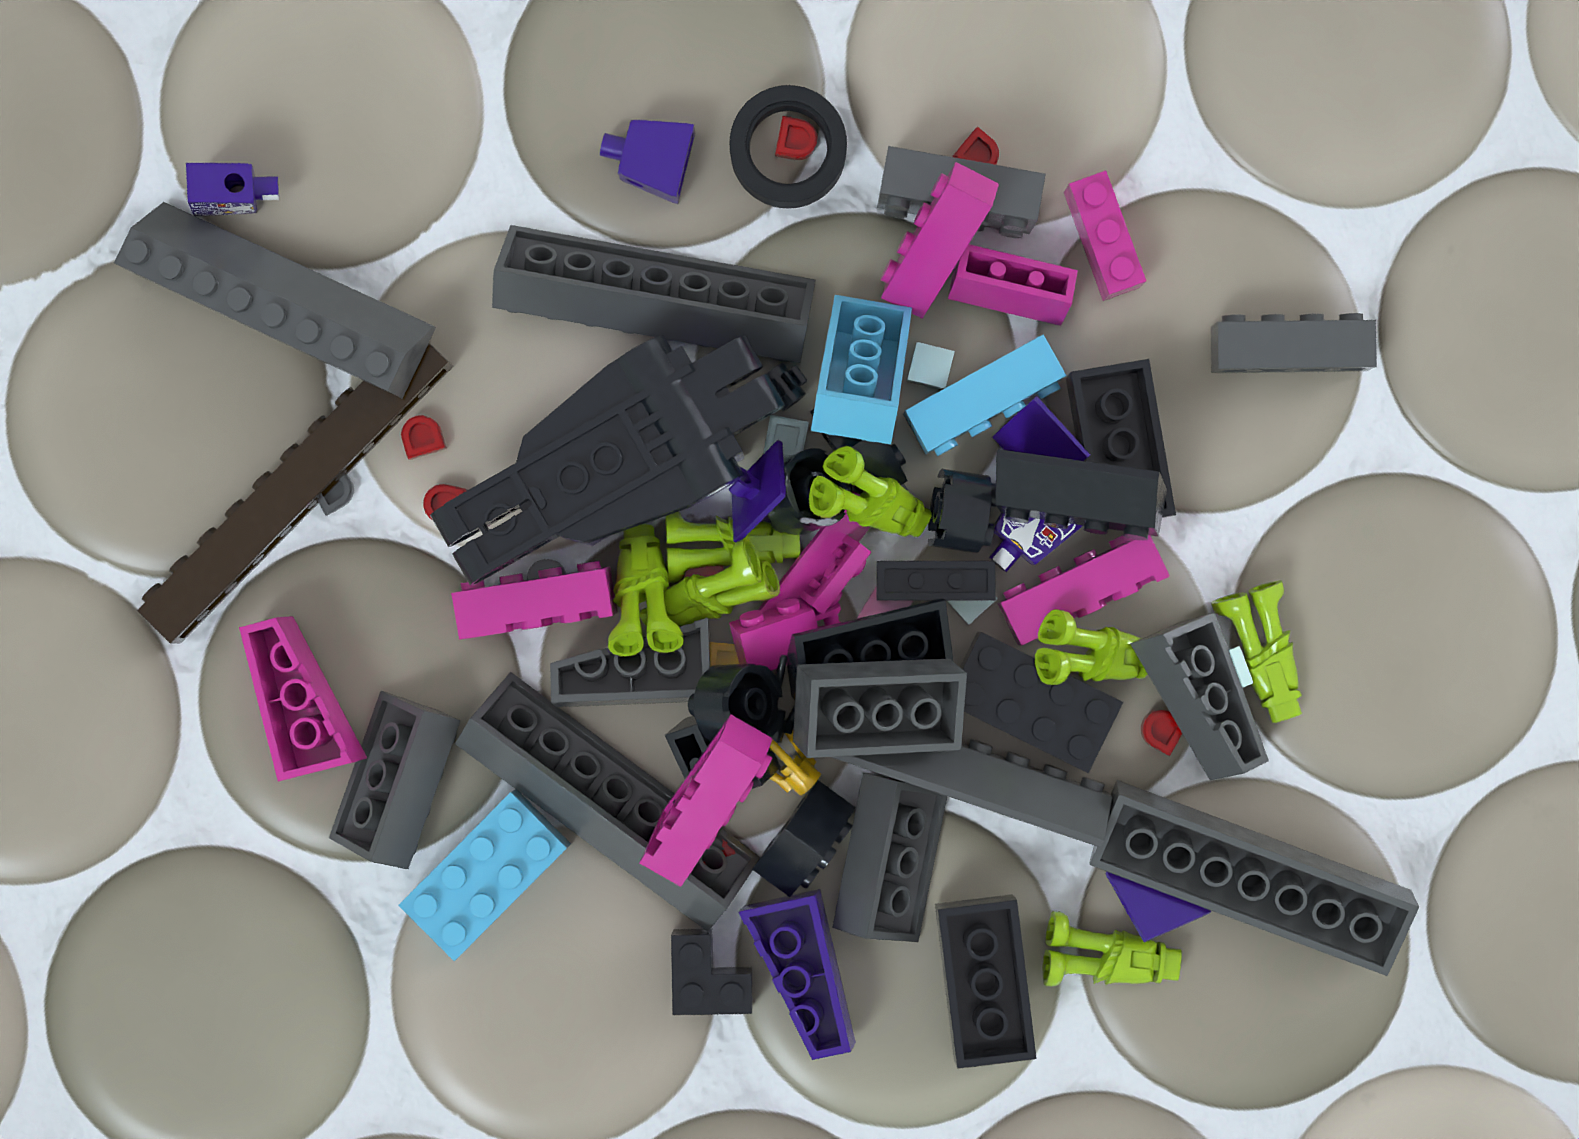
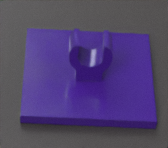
(1039, 433)
(758, 491)
(1153, 910)

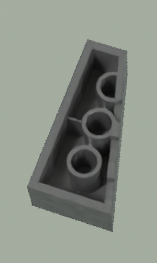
(643, 678)
(1204, 694)

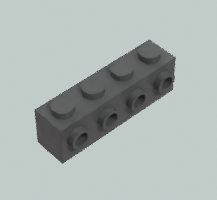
(1293, 345)

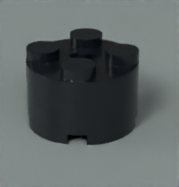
(794, 511)
(962, 511)
(737, 690)

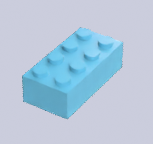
(862, 370)
(484, 874)

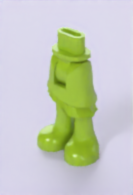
(880, 506)
(767, 542)
(642, 579)
(717, 594)
(1107, 657)
(1273, 662)
(1123, 957)

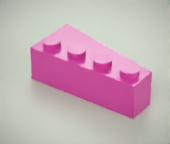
(1083, 587)
(534, 602)
(295, 702)
(707, 799)

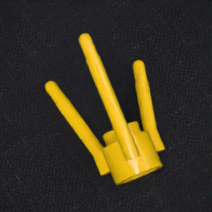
(797, 771)

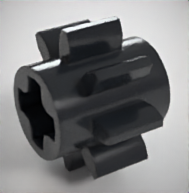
(788, 384)

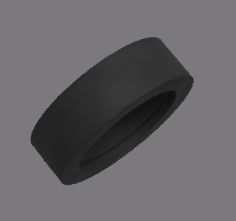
(797, 100)

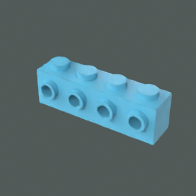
(985, 394)

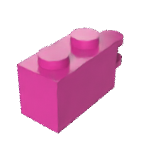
(766, 634)

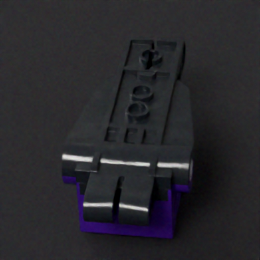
(616, 454)

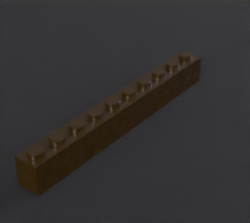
(282, 501)

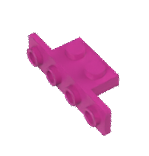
(824, 566)

